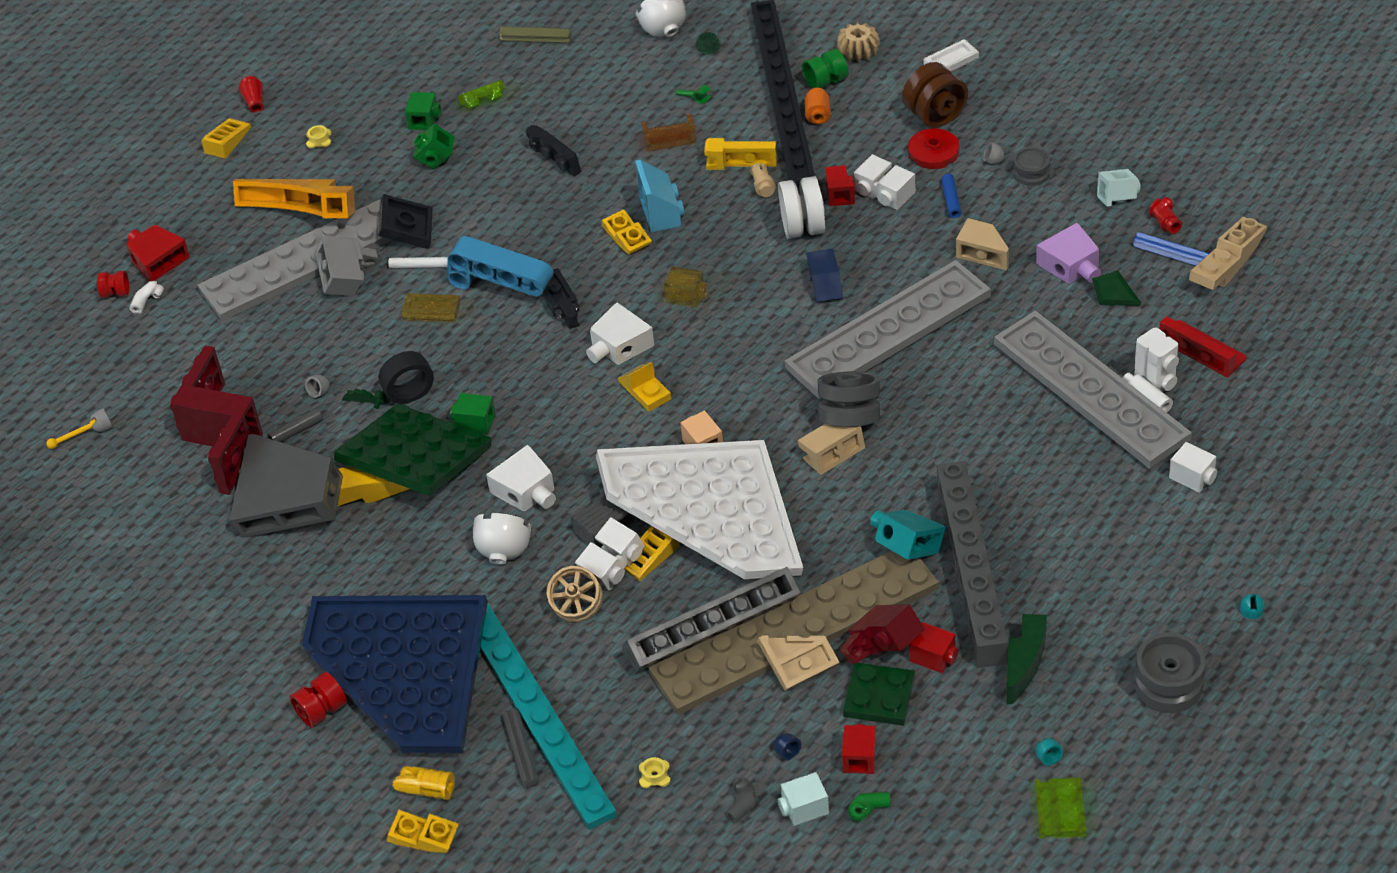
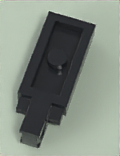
(561, 299)

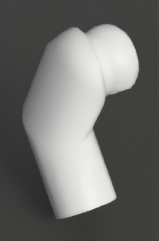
(143, 294)

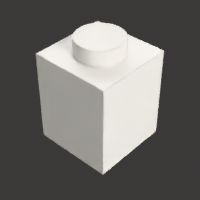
(1193, 467)

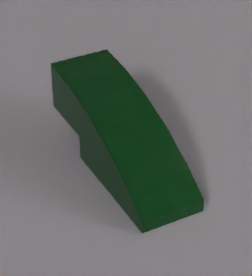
(1025, 655)

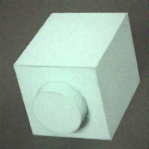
(803, 799)

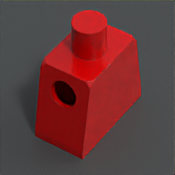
(156, 251)

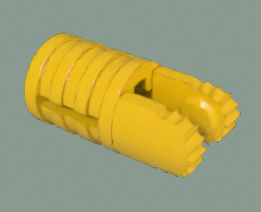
(425, 782)

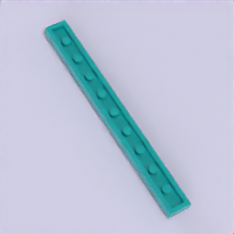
(544, 725)

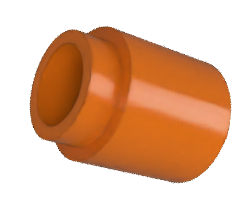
(817, 106)

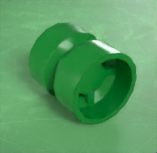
(829, 68)

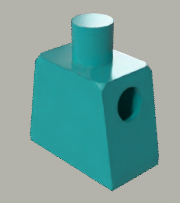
(908, 533)

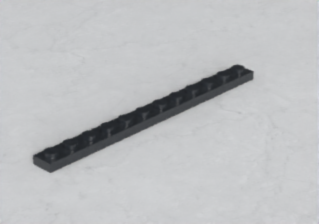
(782, 91)

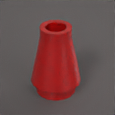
(252, 92)

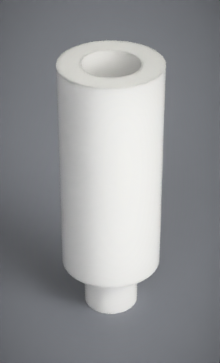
(1149, 391)

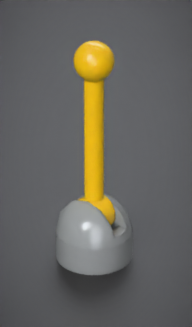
(98, 421)

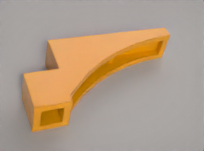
(304, 195)

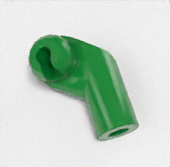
(866, 803)

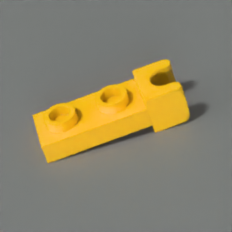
(739, 153)

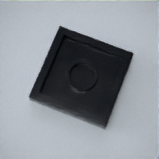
(405, 221)

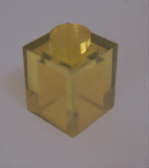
(685, 287)

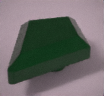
(1114, 290)

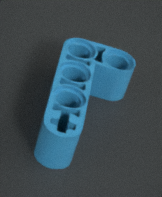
(498, 265)

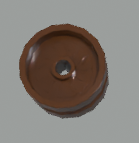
(935, 94)

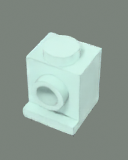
(1117, 186)

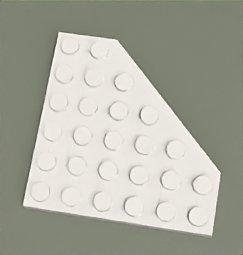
(708, 498)

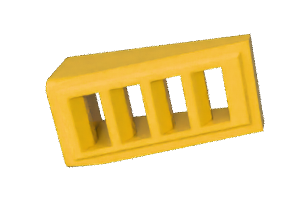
(229, 140)
(665, 547)

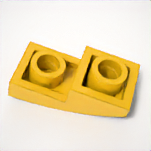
(625, 232)
(428, 834)

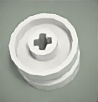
(806, 207)

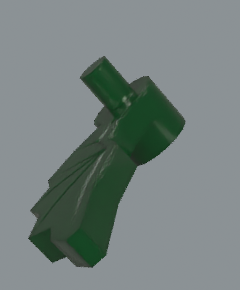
(362, 396)

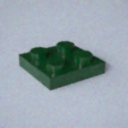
(879, 693)

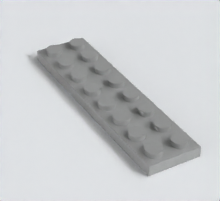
(286, 265)
(890, 325)
(1093, 389)

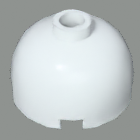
(662, 17)
(501, 537)

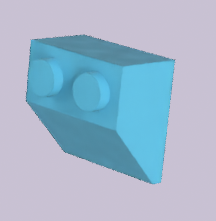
(658, 197)

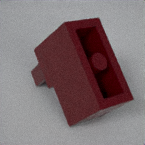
(882, 630)

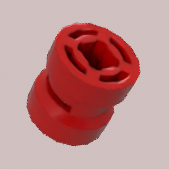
(113, 284)

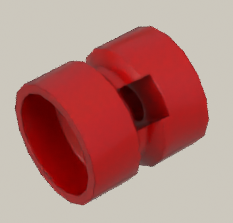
(321, 697)

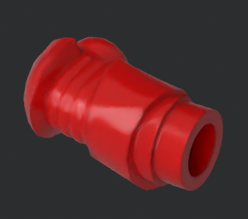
(1162, 211)

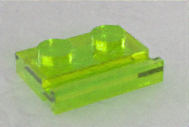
(1060, 808)

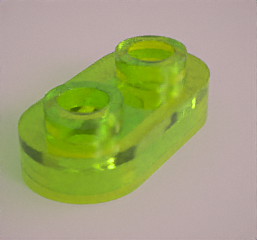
(472, 97)

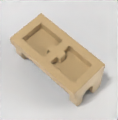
(831, 446)

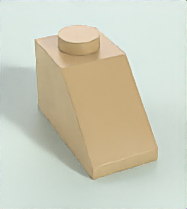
(982, 244)

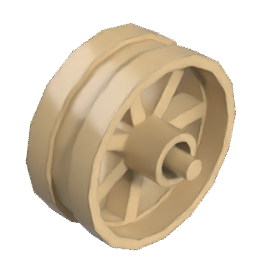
(574, 593)

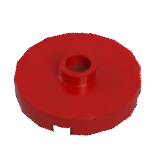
(933, 148)

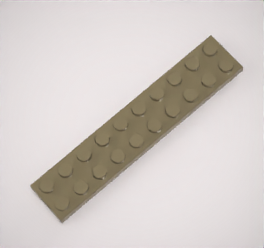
(823, 611)

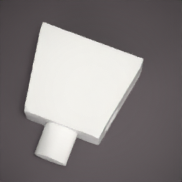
(619, 336)
(523, 481)

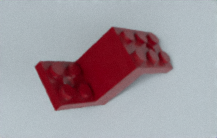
(215, 418)

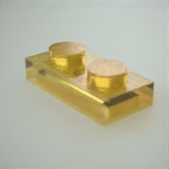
(431, 307)

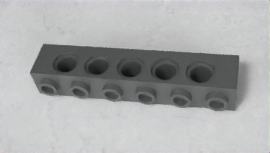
(710, 619)

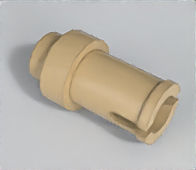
(763, 182)

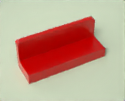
(1203, 347)

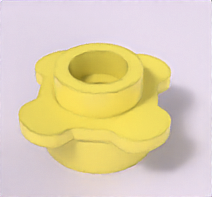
(318, 137)
(654, 765)

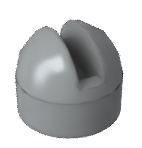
(993, 153)
(315, 383)

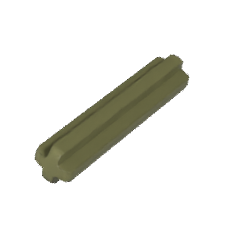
(534, 34)

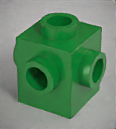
(433, 146)

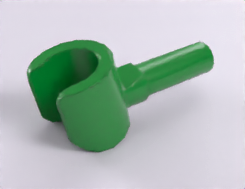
(699, 95)

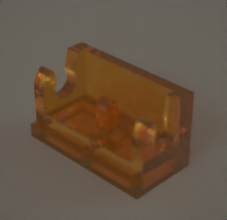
(669, 135)

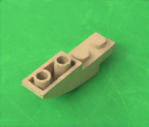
(1230, 254)

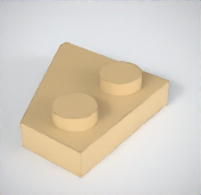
(798, 658)

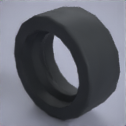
(396, 367)

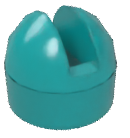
(1245, 604)
(1053, 756)

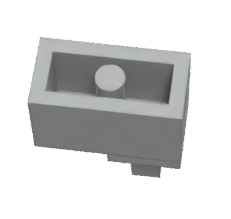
(341, 264)

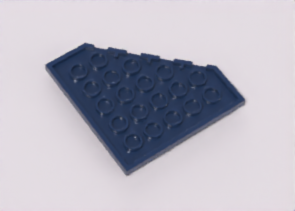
(403, 662)

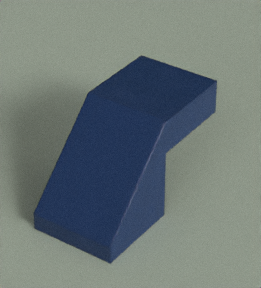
(824, 275)

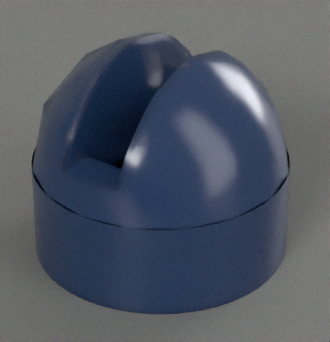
(785, 743)

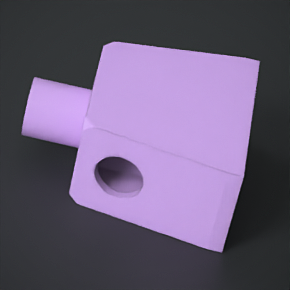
(1069, 255)

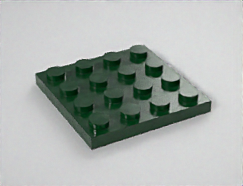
(413, 449)

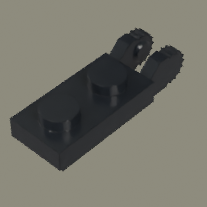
(553, 149)

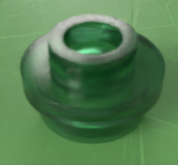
(707, 43)

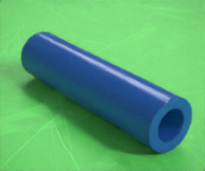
(951, 196)

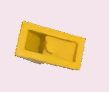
(645, 387)

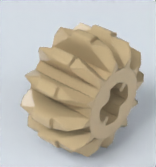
(858, 42)

